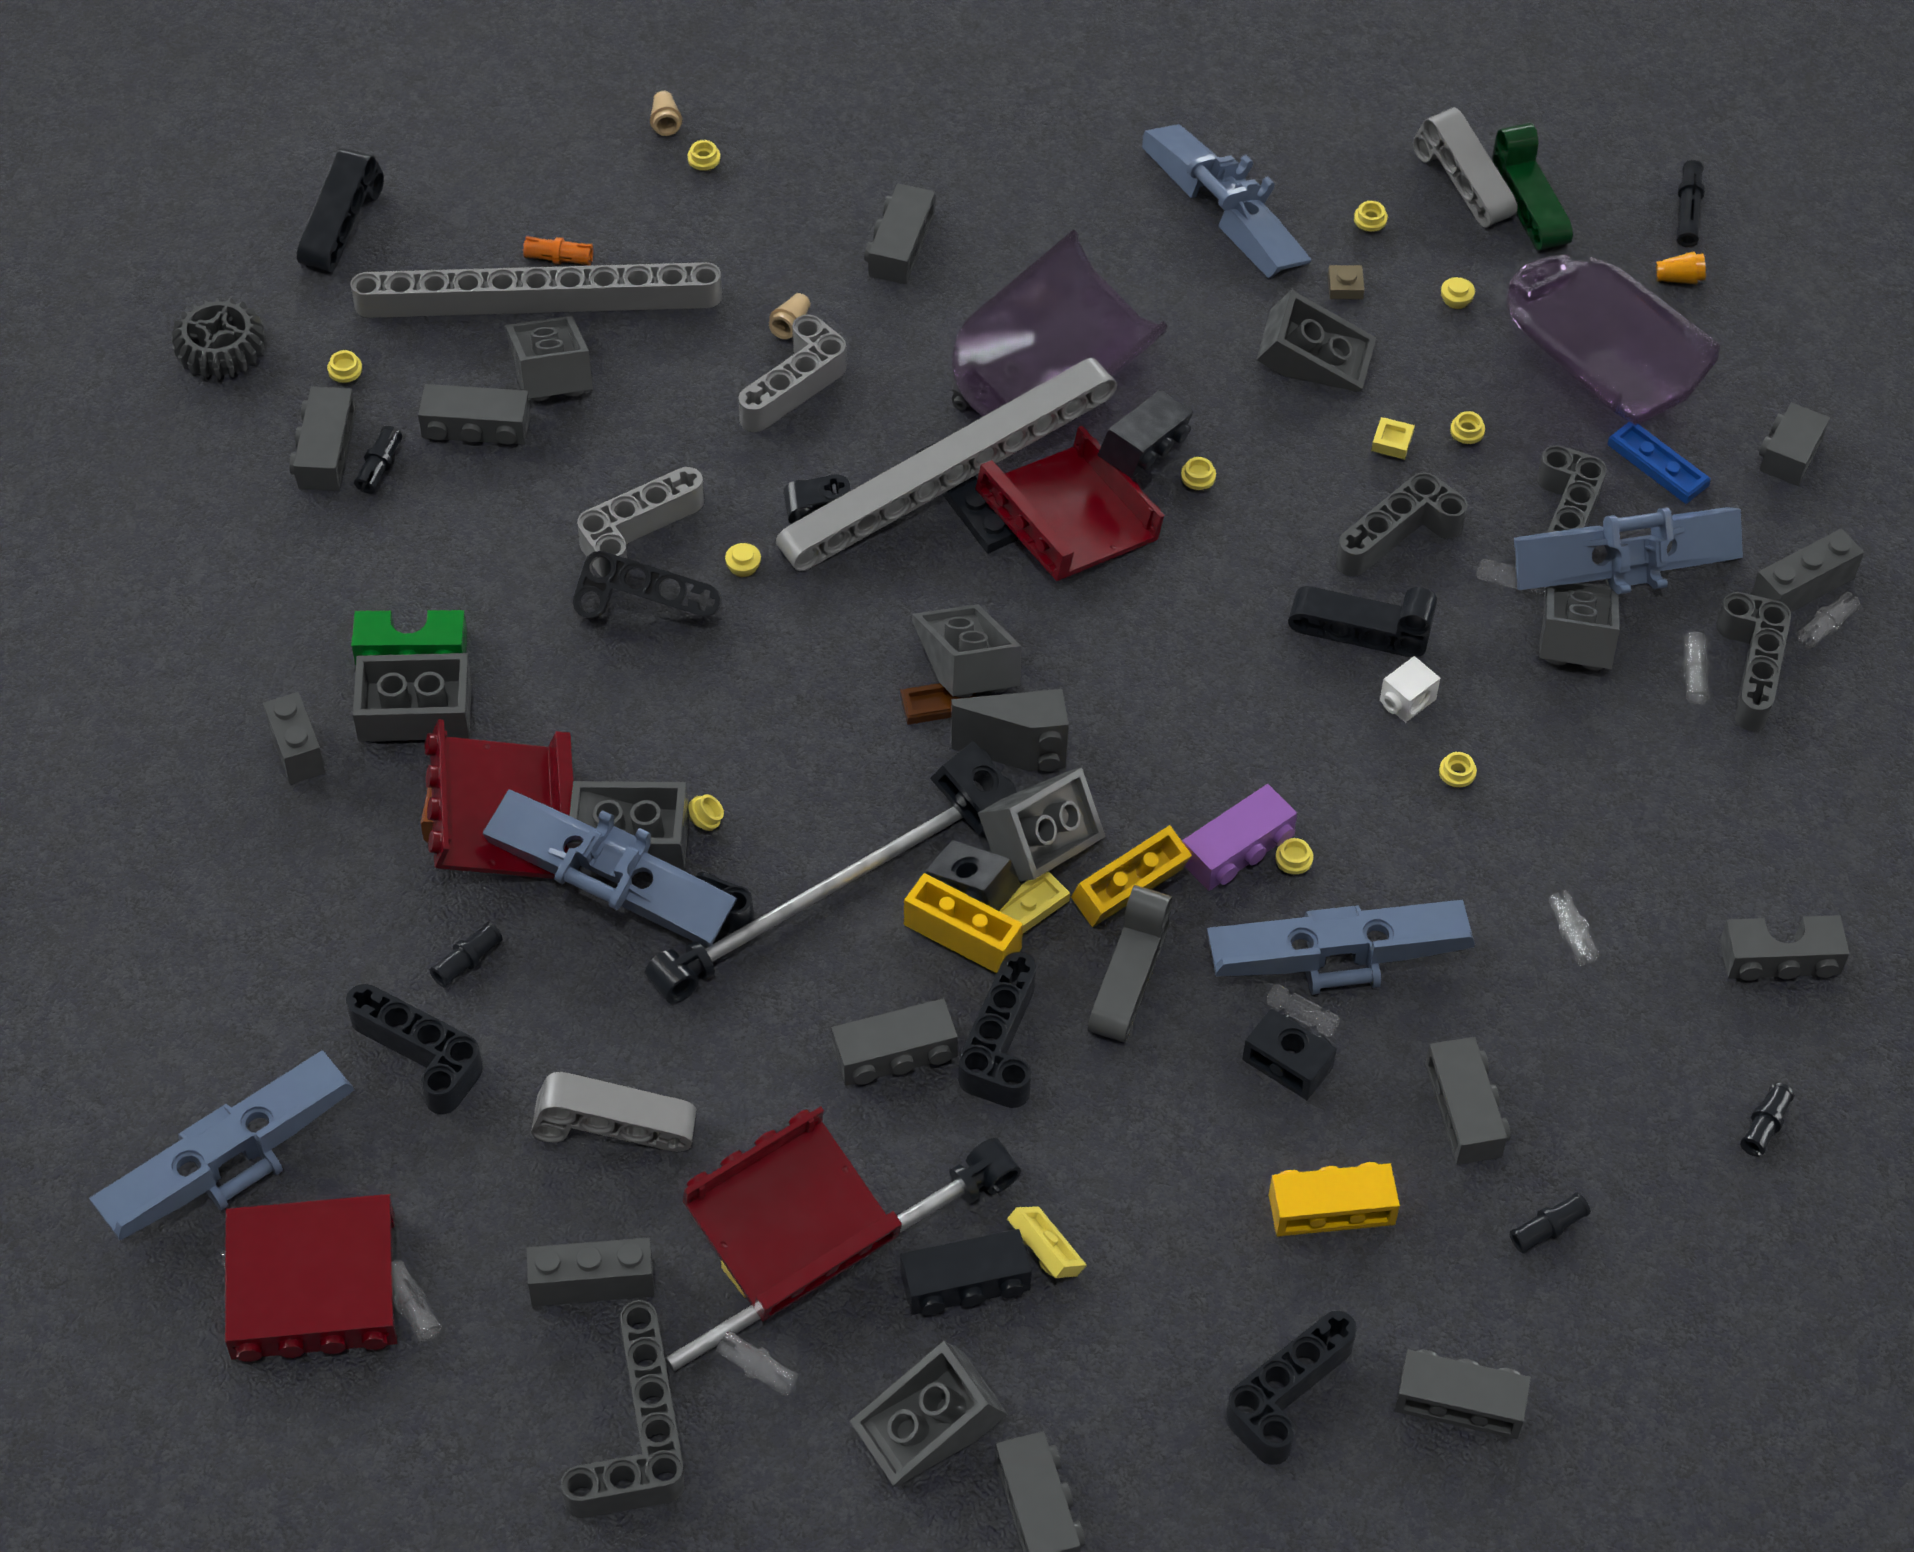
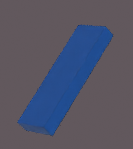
(1659, 462)

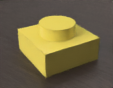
(1392, 438)

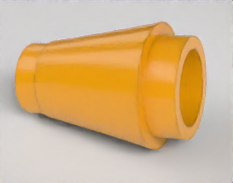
(1685, 268)

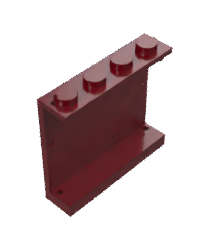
(1071, 507)
(471, 782)
(788, 1213)
(309, 1277)

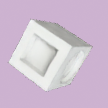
(1409, 689)

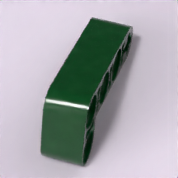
(1536, 202)

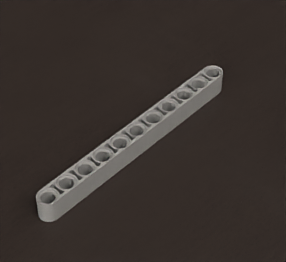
(536, 290)
(945, 464)

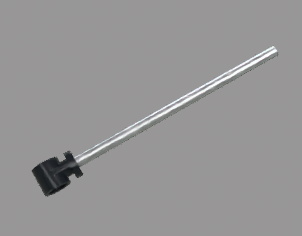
(678, 975)
(988, 1167)

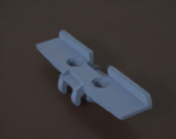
(1194, 165)
(1567, 554)
(671, 900)
(1410, 931)
(158, 1187)

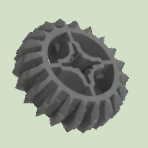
(218, 338)

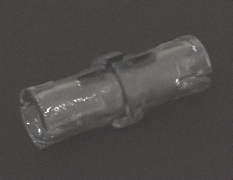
(1828, 620)
(1696, 668)
(1573, 928)
(412, 1304)
(757, 1363)

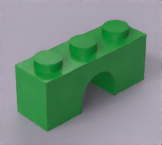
(375, 634)

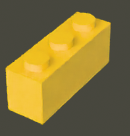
(1142, 866)
(961, 923)
(1333, 1199)

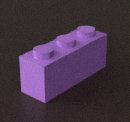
(1239, 837)

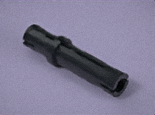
(1691, 193)

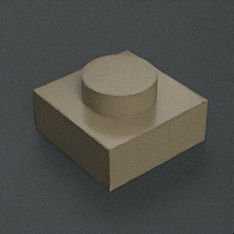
(1345, 282)

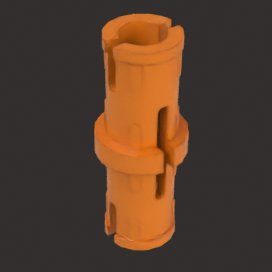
(558, 250)

